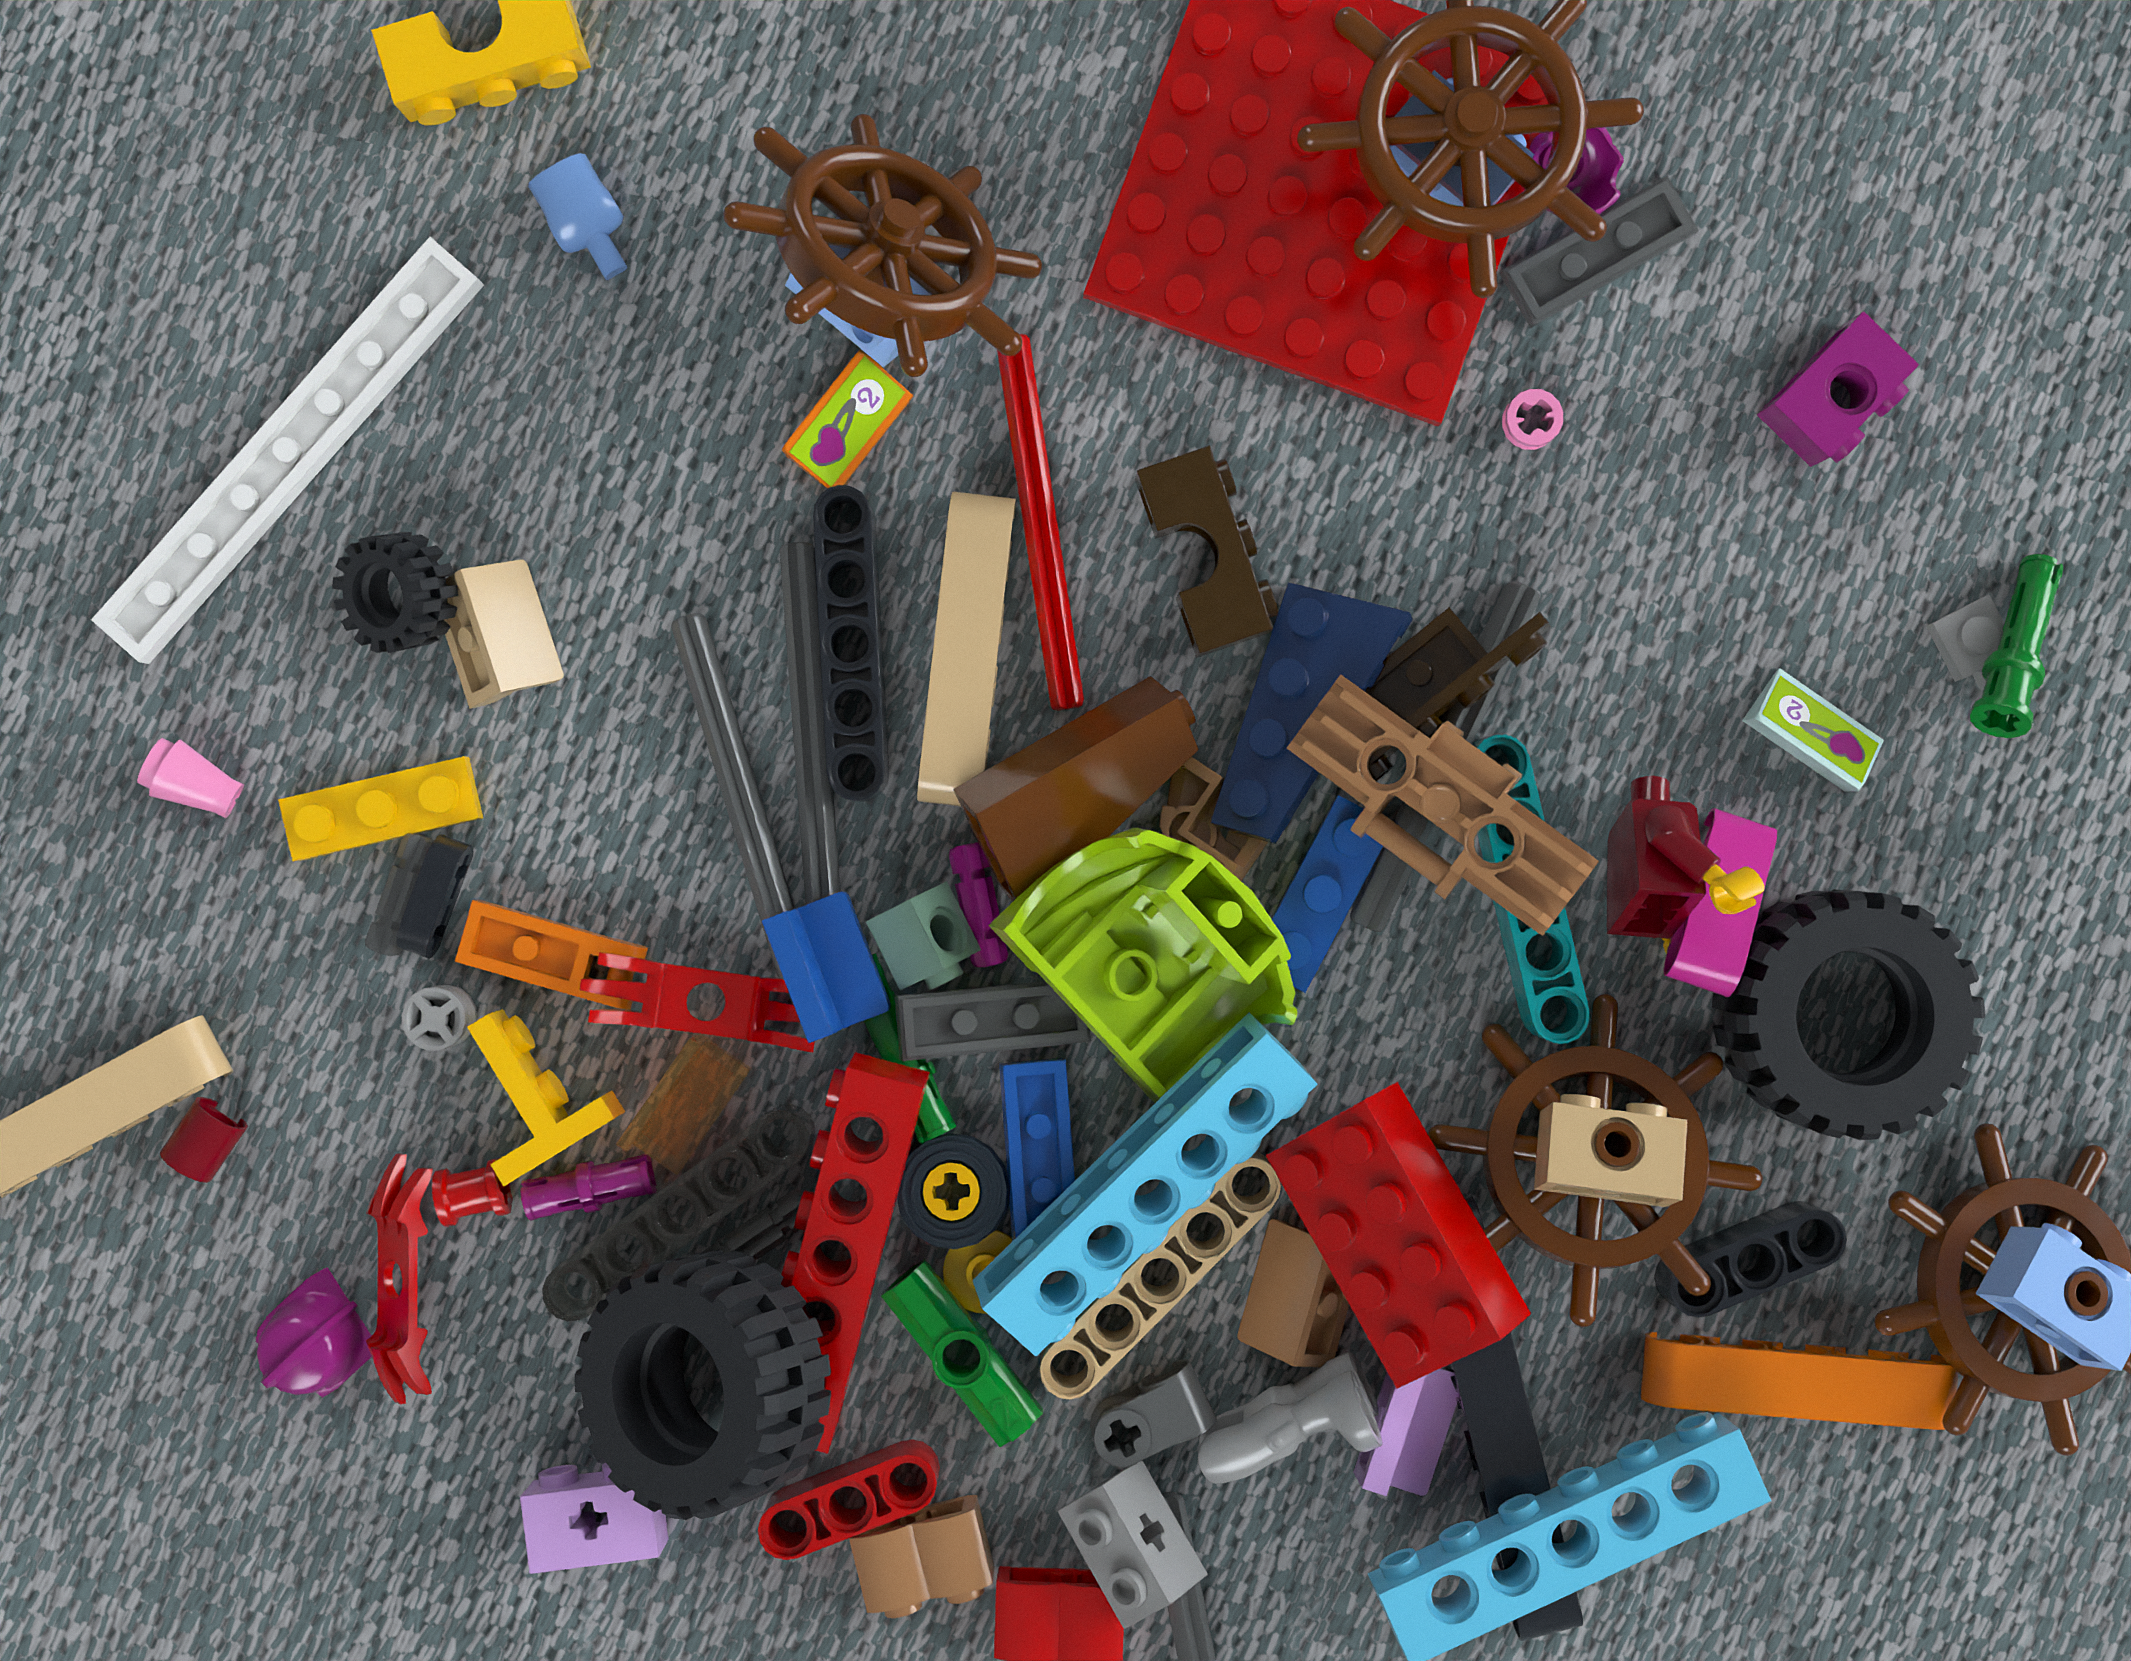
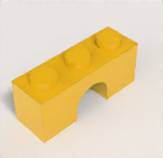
(432, 79)

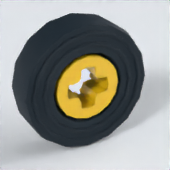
(976, 1214)

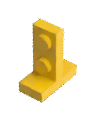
(535, 1095)

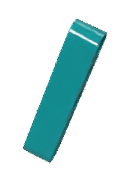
(1562, 972)

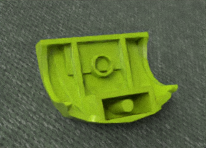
(1152, 950)

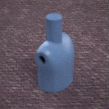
(580, 211)

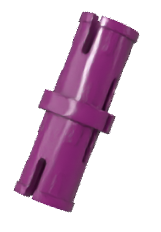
(588, 1187)

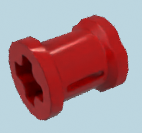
(469, 1194)

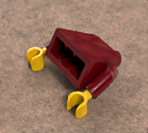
(1662, 867)

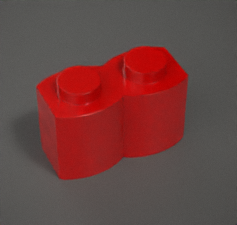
(1054, 1616)

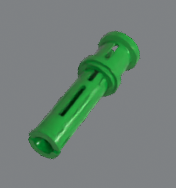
(2016, 666)

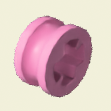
(1526, 401)

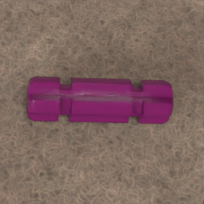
(978, 902)

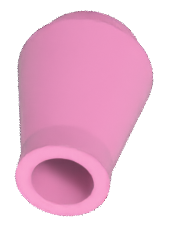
(188, 778)

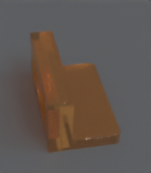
(685, 1103)

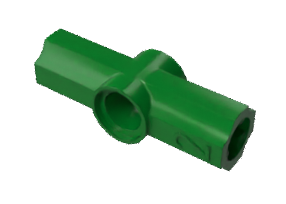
(986, 1385)

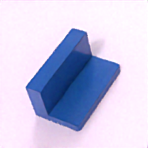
(827, 965)

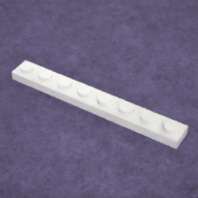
(287, 452)

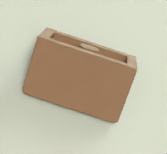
(1293, 1300)

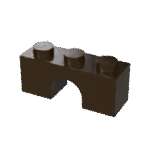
(1193, 497)

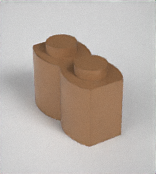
(924, 1557)

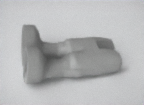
(1286, 1415)

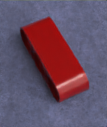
(828, 1520)

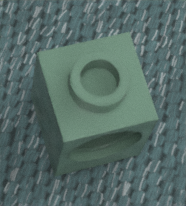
(924, 938)

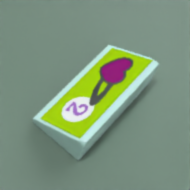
(1814, 731)

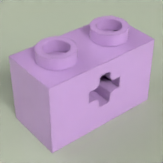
(566, 1538)

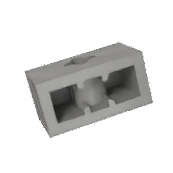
(1133, 1544)

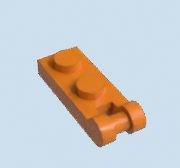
(540, 950)

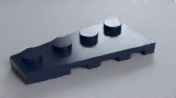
(1309, 648)

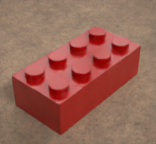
(1399, 1236)

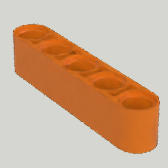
(1797, 1383)

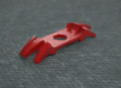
(666, 1001)
(399, 1224)

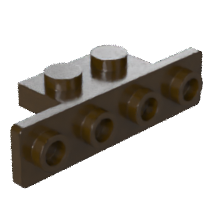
(1440, 669)

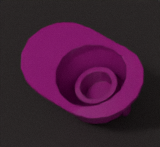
(312, 1339)

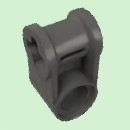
(1158, 1415)

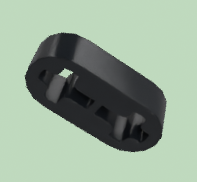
(434, 896)

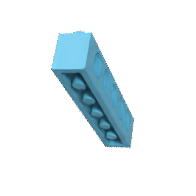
(1149, 1150)
(1720, 1490)

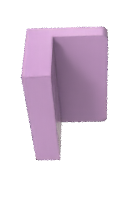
(1412, 1432)

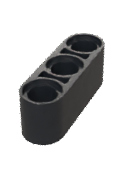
(1778, 1260)

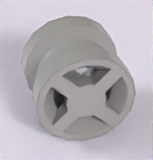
(427, 1024)

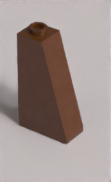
(1077, 782)

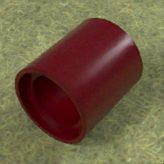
(202, 1141)

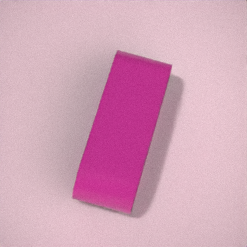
(1712, 945)

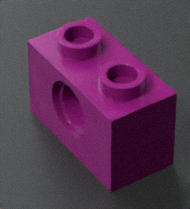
(1862, 361)

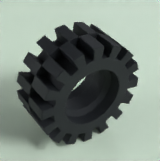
(368, 597)

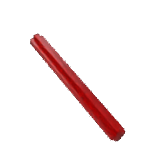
(1041, 528)

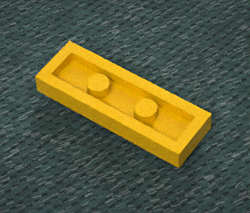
(380, 808)

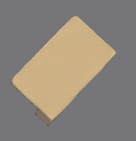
(499, 633)

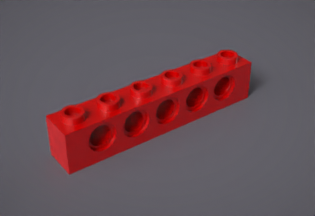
(893, 1099)

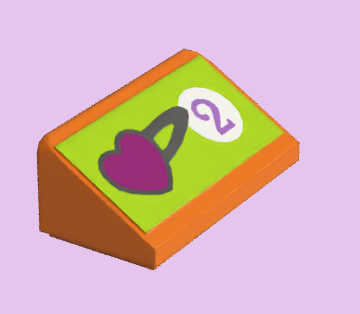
(847, 421)

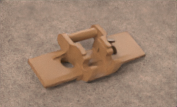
(1454, 790)

